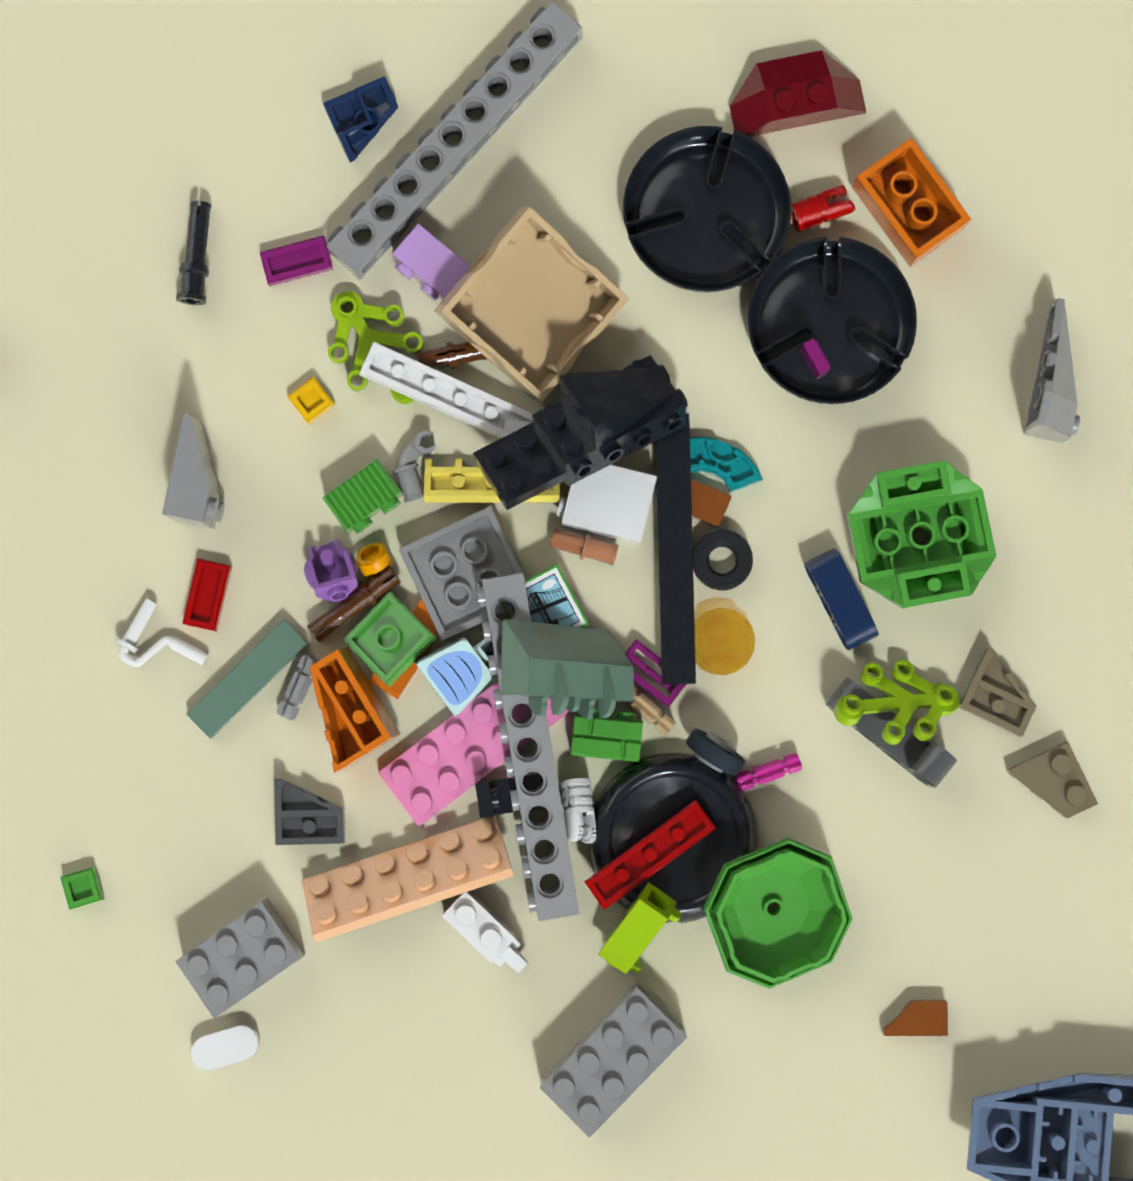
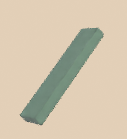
(247, 679)

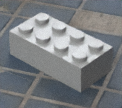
(612, 1060)

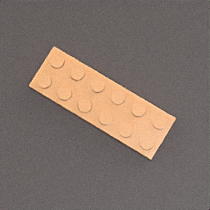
(406, 878)

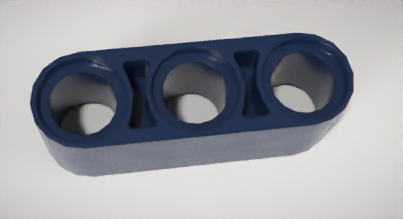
(841, 599)

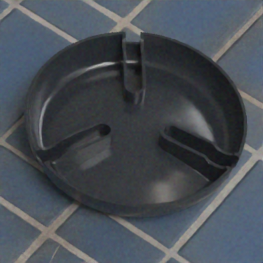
(706, 209)
(846, 301)
(649, 795)

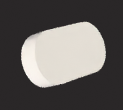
(225, 1047)

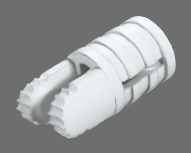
(579, 810)

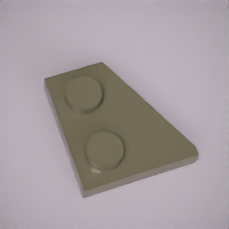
(997, 696)
(1056, 780)

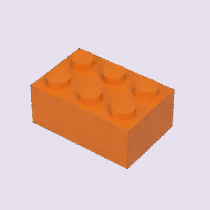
(910, 202)

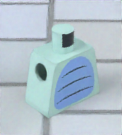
(457, 671)

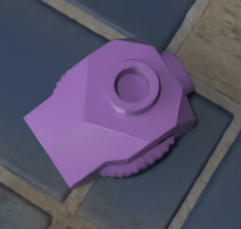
(331, 571)

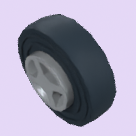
(715, 752)

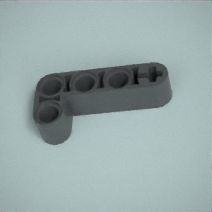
(920, 758)

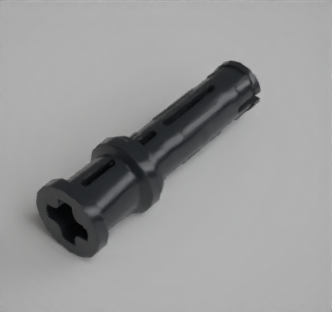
(194, 268)

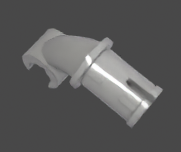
(407, 466)

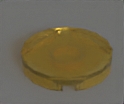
(723, 641)

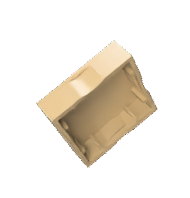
(531, 304)

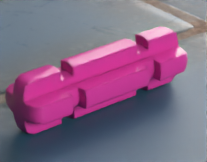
(769, 771)

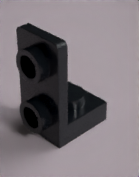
(495, 795)

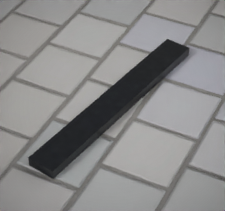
(676, 557)

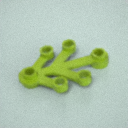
(367, 335)
(938, 698)

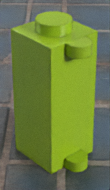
(638, 929)

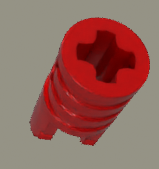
(821, 208)

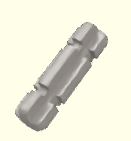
(297, 688)

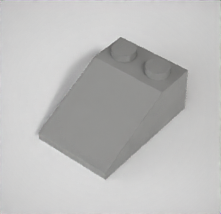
(193, 487)

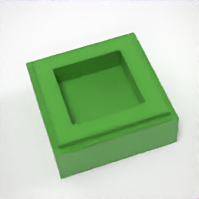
(82, 888)

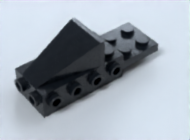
(592, 427)

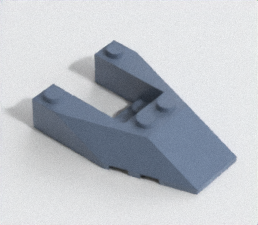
(1049, 1129)

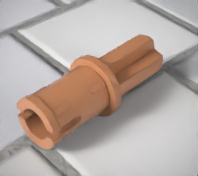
(584, 546)

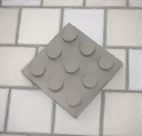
(451, 566)

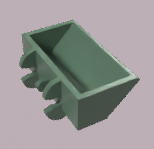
(567, 666)

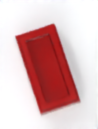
(207, 595)

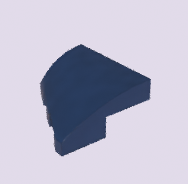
(360, 115)

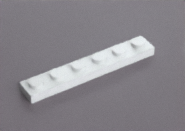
(443, 392)

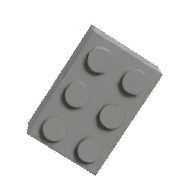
(240, 958)

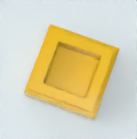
(311, 400)

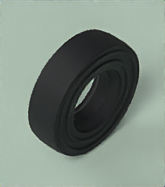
(737, 545)

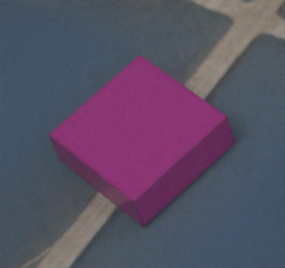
(815, 358)

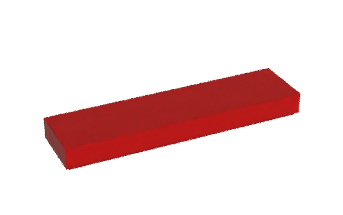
(649, 854)

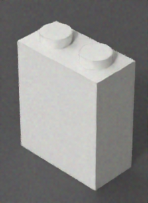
(609, 503)

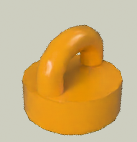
(373, 559)

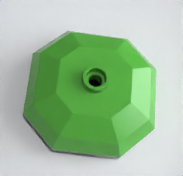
(793, 937)

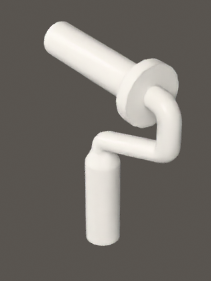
(175, 643)

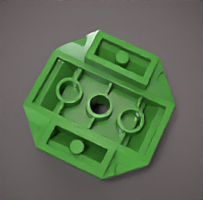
(957, 530)

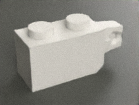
(485, 931)

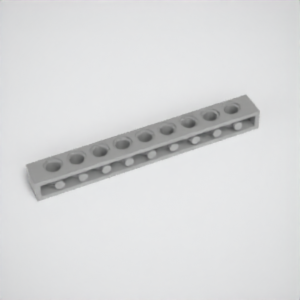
(545, 22)
(562, 899)

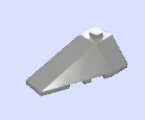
(1054, 392)

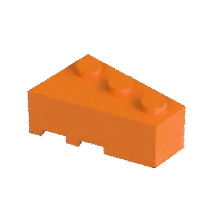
(350, 709)

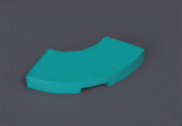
(724, 462)

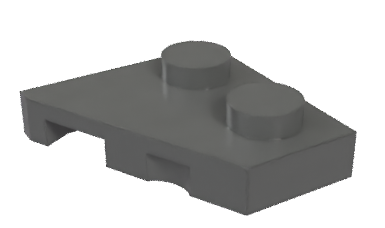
(306, 817)

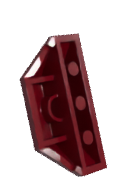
(795, 94)

